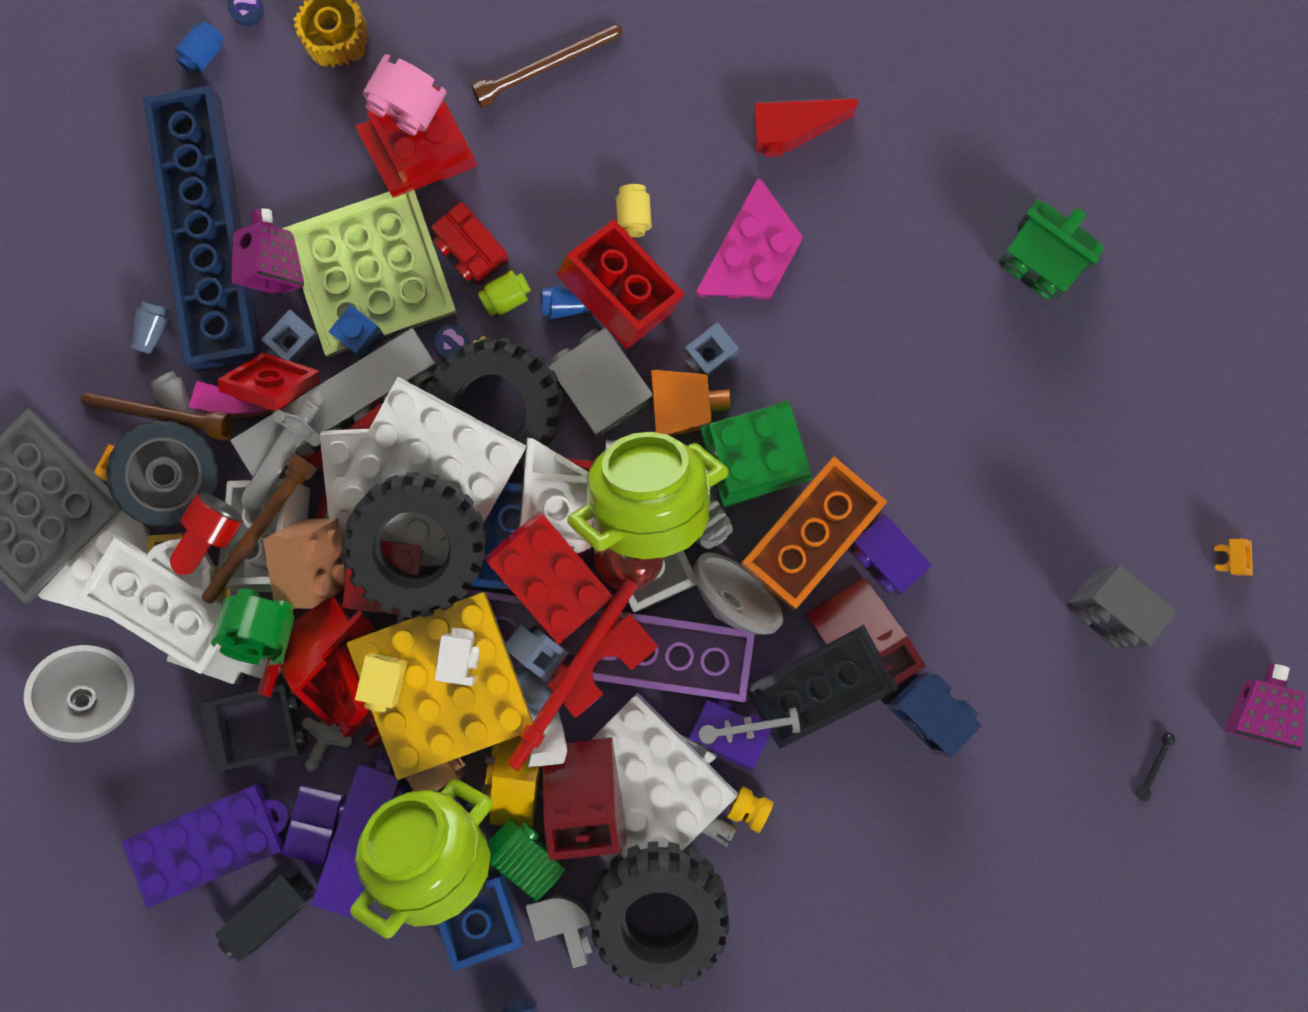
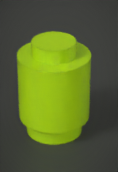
(504, 293)

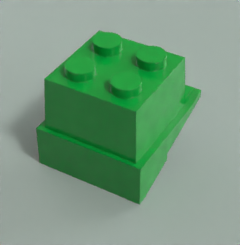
(1050, 250)
(759, 452)

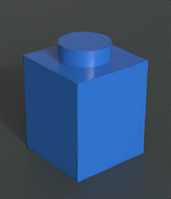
(356, 332)

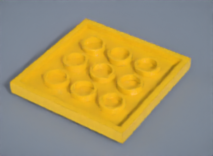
(443, 718)

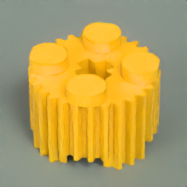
(333, 45)

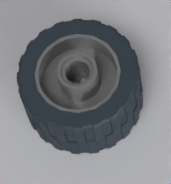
(159, 472)

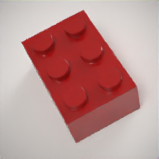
(620, 283)
(548, 577)

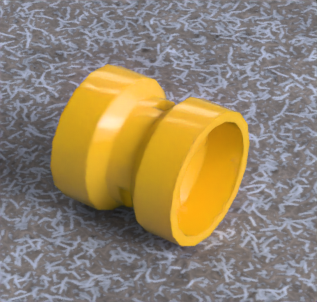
(750, 809)

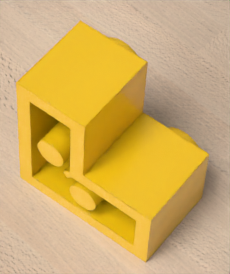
(512, 791)

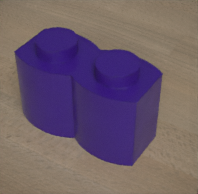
(313, 824)

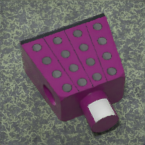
(265, 256)
(1269, 711)

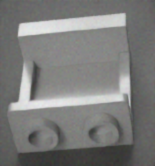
(601, 381)

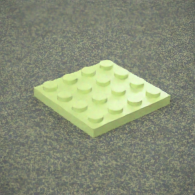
(375, 260)

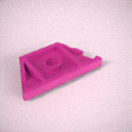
(753, 251)

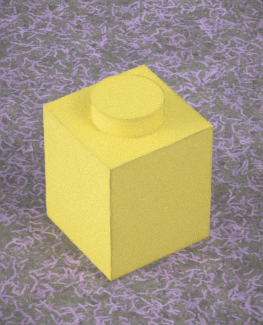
(380, 682)

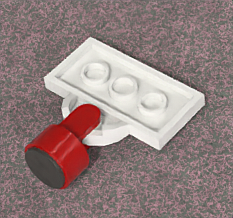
(163, 590)

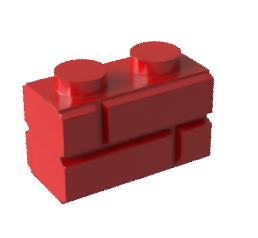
(469, 244)

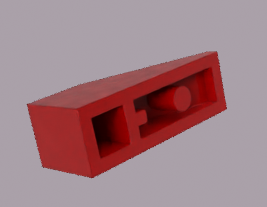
(790, 124)

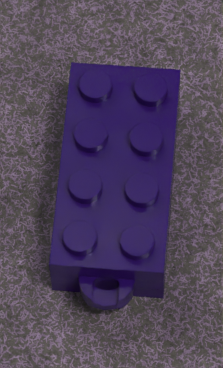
(370, 789)
(207, 843)

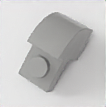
(561, 915)

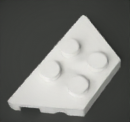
(554, 489)
(73, 576)

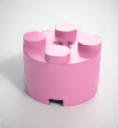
(403, 94)

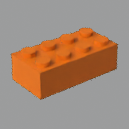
(813, 533)

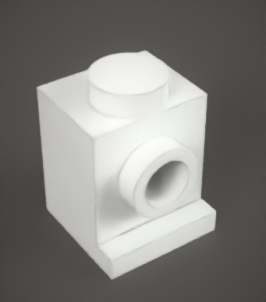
(457, 657)

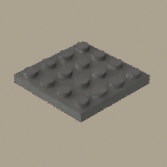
(47, 505)

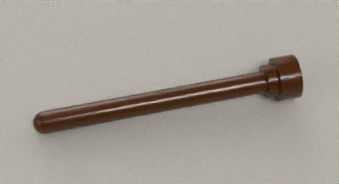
(488, 90)
(216, 424)
(297, 472)

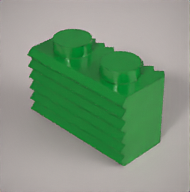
(524, 859)

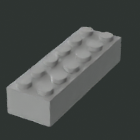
(346, 397)

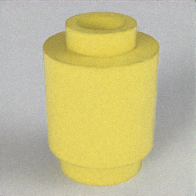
(634, 209)

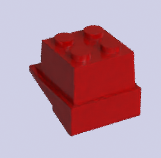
(417, 160)
(310, 644)

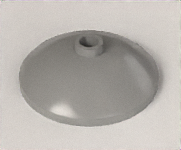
(736, 595)
(75, 677)

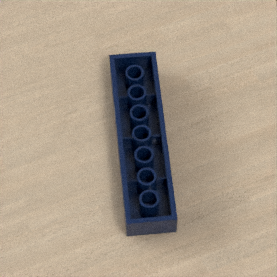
(198, 225)

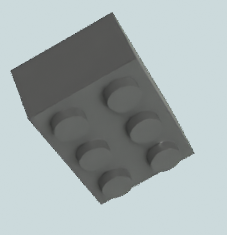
(1121, 608)

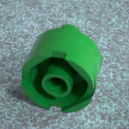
(253, 628)

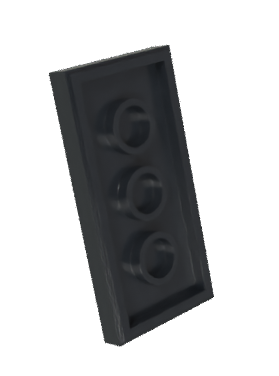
(824, 685)

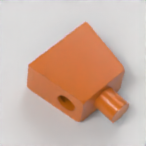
(684, 401)

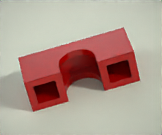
(625, 641)

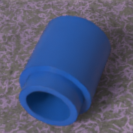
(199, 47)

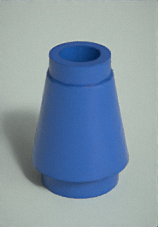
(560, 302)

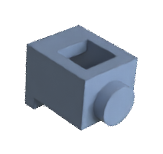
(286, 328)
(715, 340)
(536, 651)

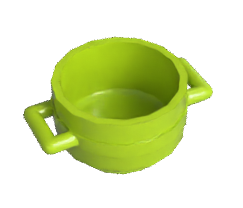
(648, 496)
(422, 858)

